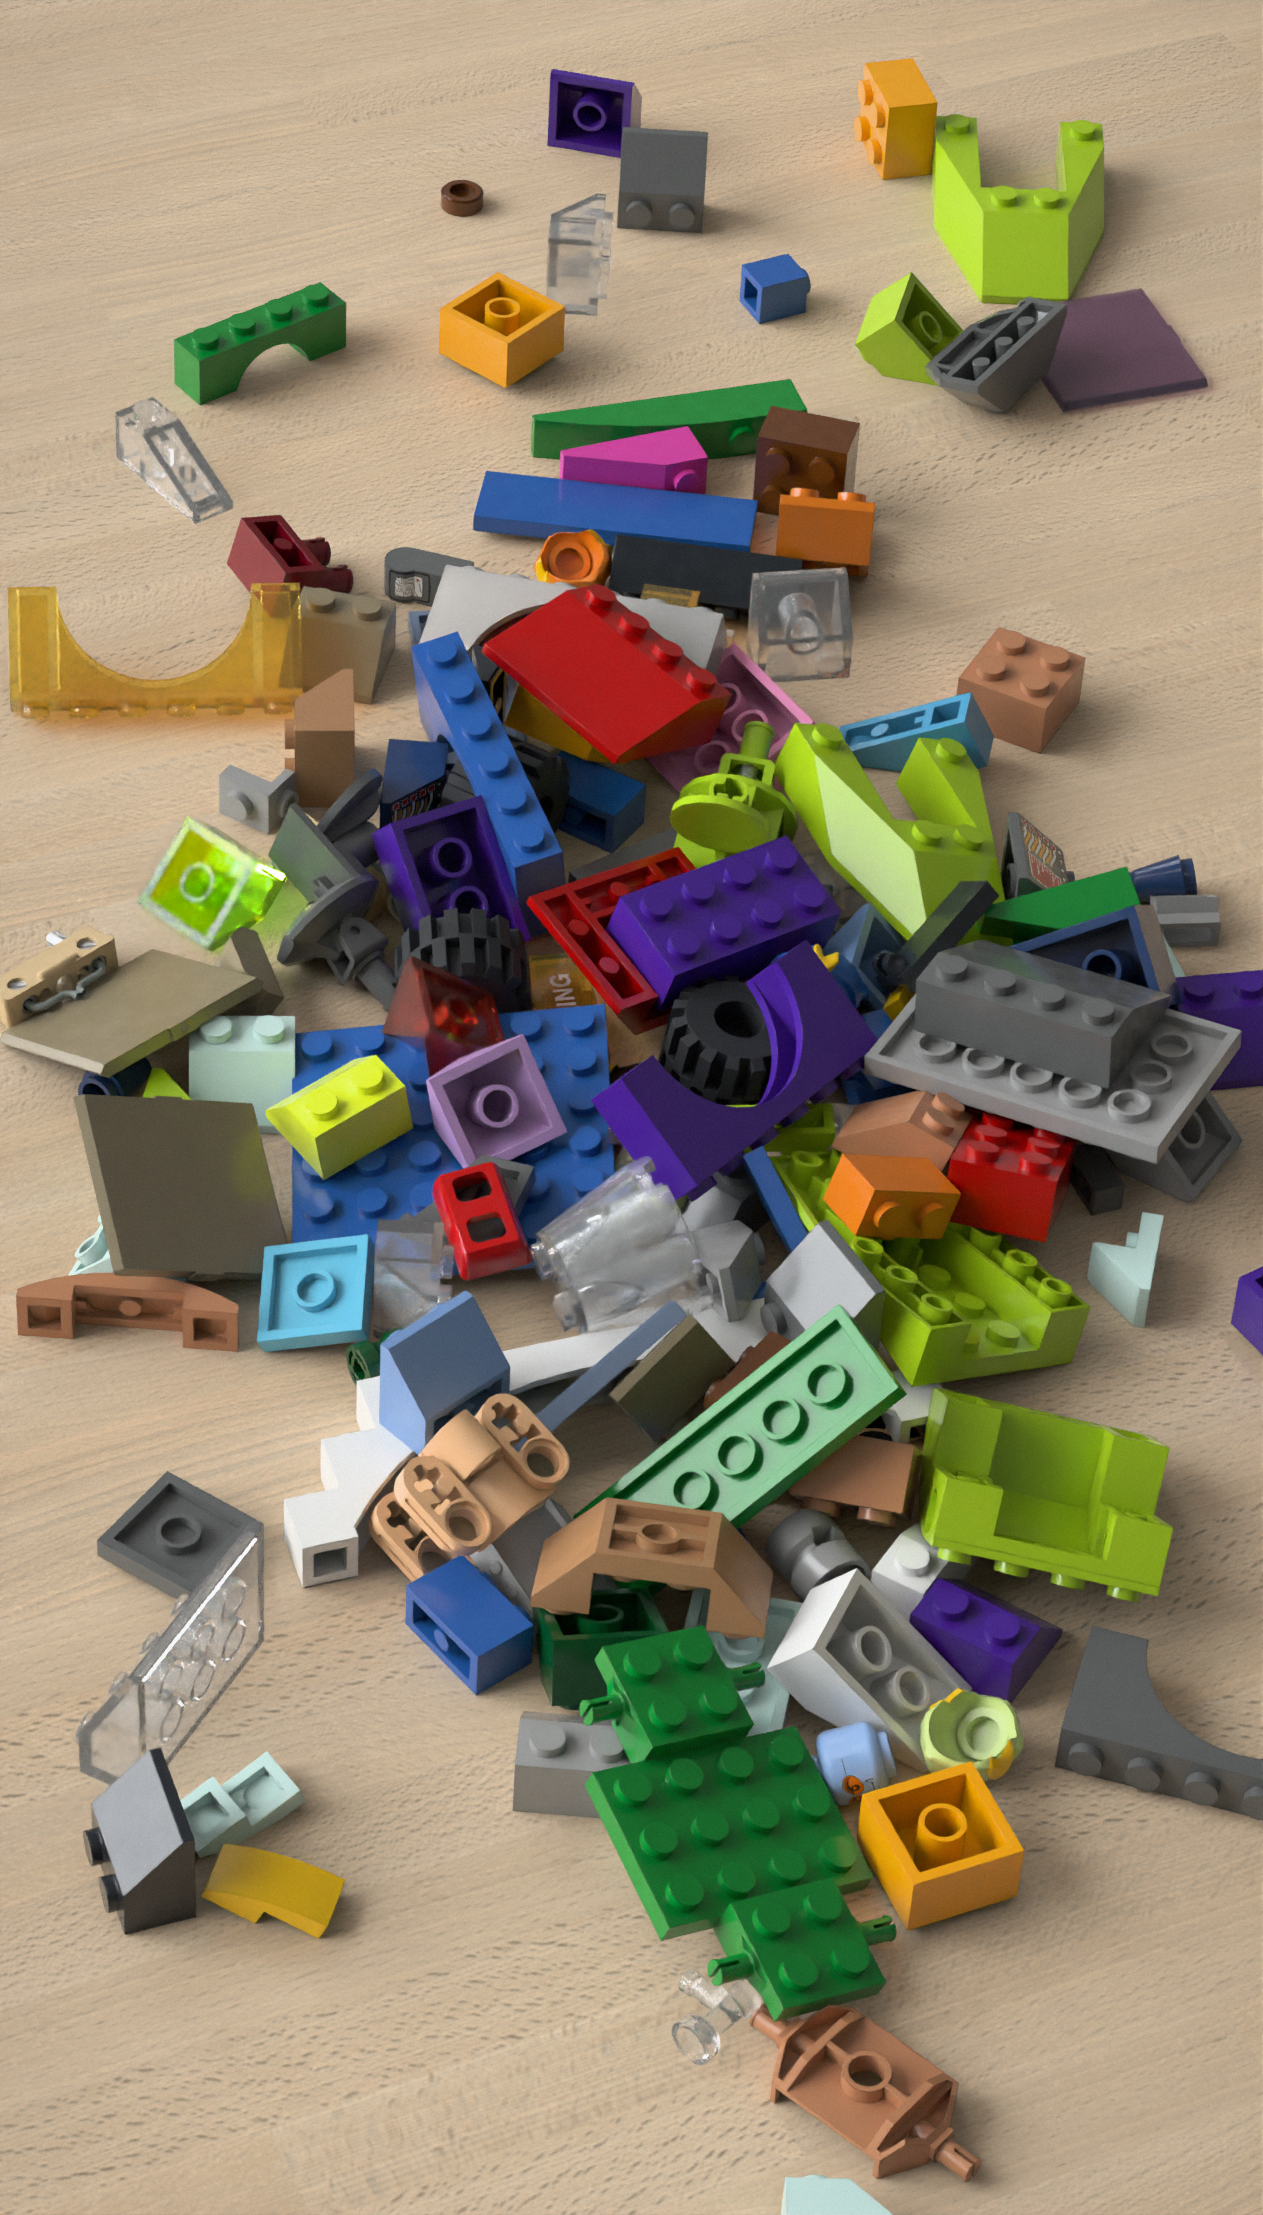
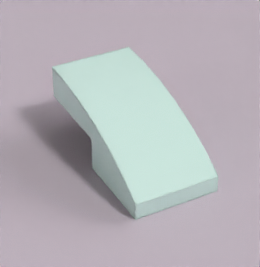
(240, 1806)

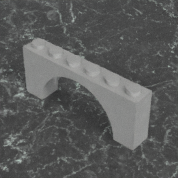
(488, 603)

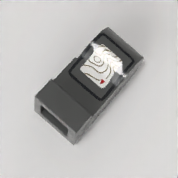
(416, 574)

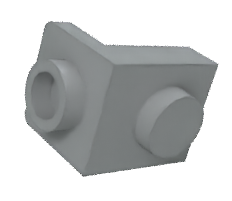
(256, 800)

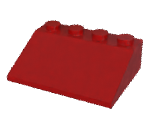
(611, 676)

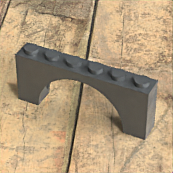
(1128, 1737)

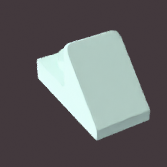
(1127, 1272)

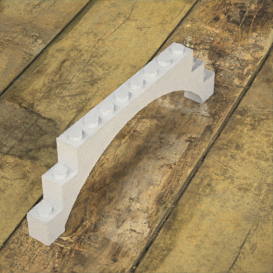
(359, 1468)

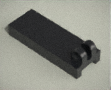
(938, 933)

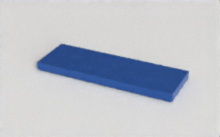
(552, 505)

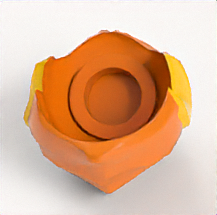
(574, 559)

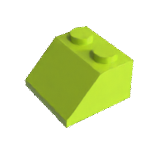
(905, 330)

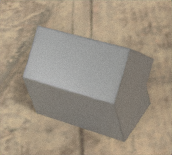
(1188, 919)

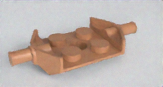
(894, 2123)

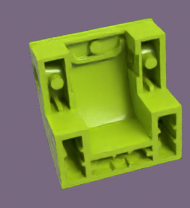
(1043, 1494)

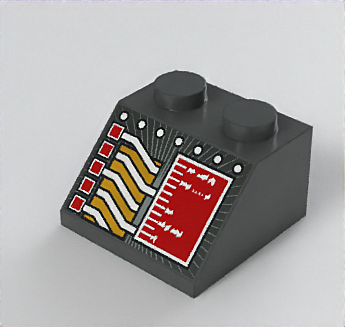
(1030, 860)

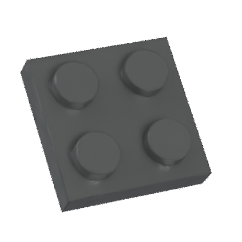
(172, 1535)

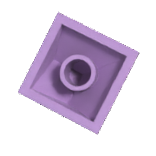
(493, 1103)

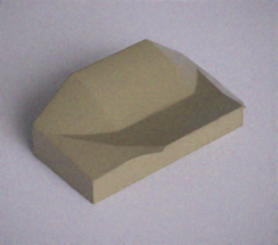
(247, 956)

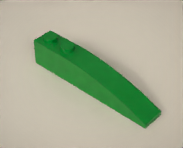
(720, 419)

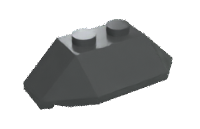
(1000, 355)

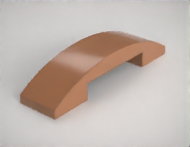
(157, 1303)

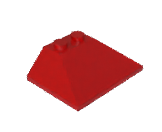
(578, 921)

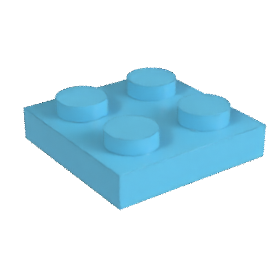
(316, 1293)

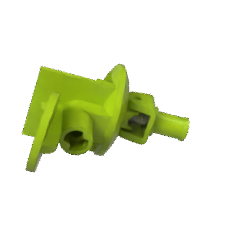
(735, 807)

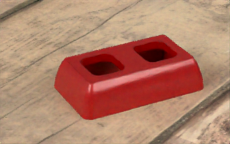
(490, 1256)

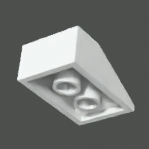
(863, 1661)

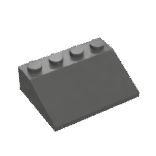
(1036, 1010)

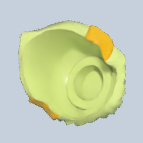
(971, 1729)

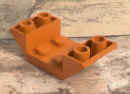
(826, 530)

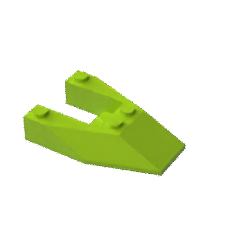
(1019, 239)
(890, 861)

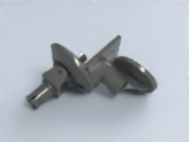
(331, 873)

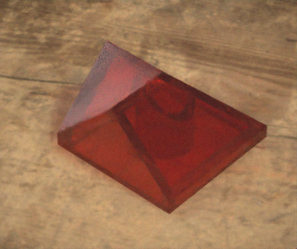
(441, 1015)

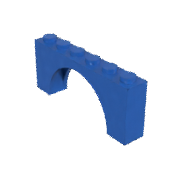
(460, 713)

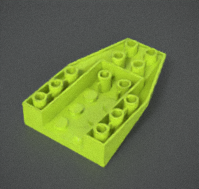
(954, 1301)

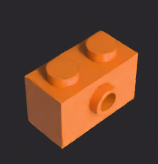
(891, 1196)

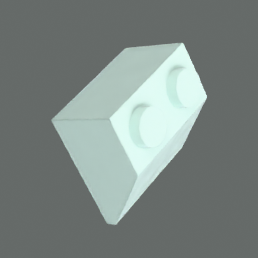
(243, 1062)

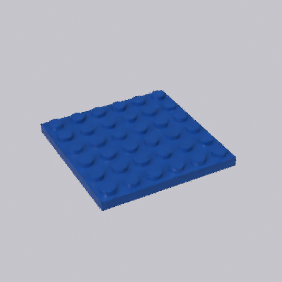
(400, 1175)

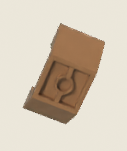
(656, 1545)

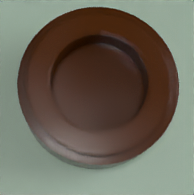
(462, 198)

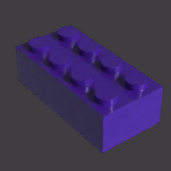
(723, 919)

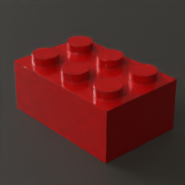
(1010, 1176)

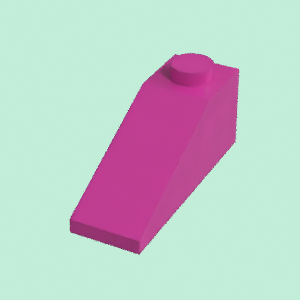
(653, 461)

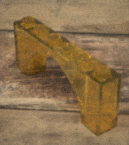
(57, 675)

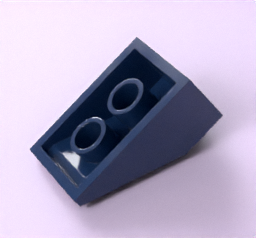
(1116, 945)

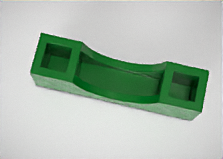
(216, 356)

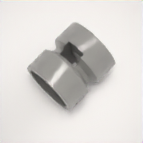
(811, 1551)

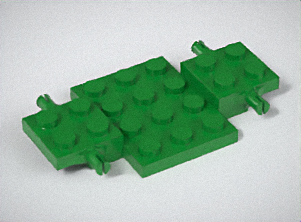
(731, 1827)

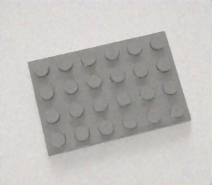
(1132, 1117)

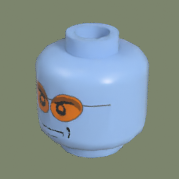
(854, 1761)

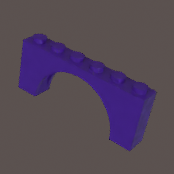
(812, 1041)

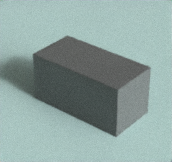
(1096, 1180)

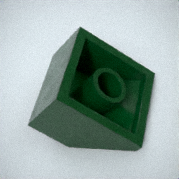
(572, 1642)

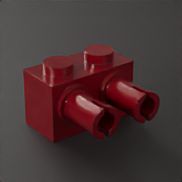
(273, 553)

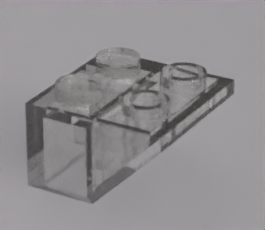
(580, 255)
(409, 1272)

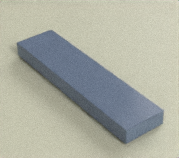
(609, 1367)

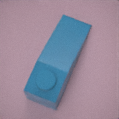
(890, 738)

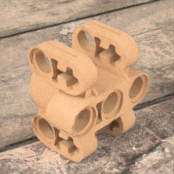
(467, 1485)

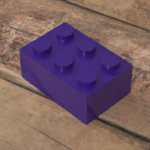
(447, 863)

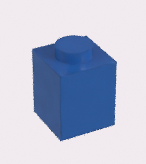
(774, 288)

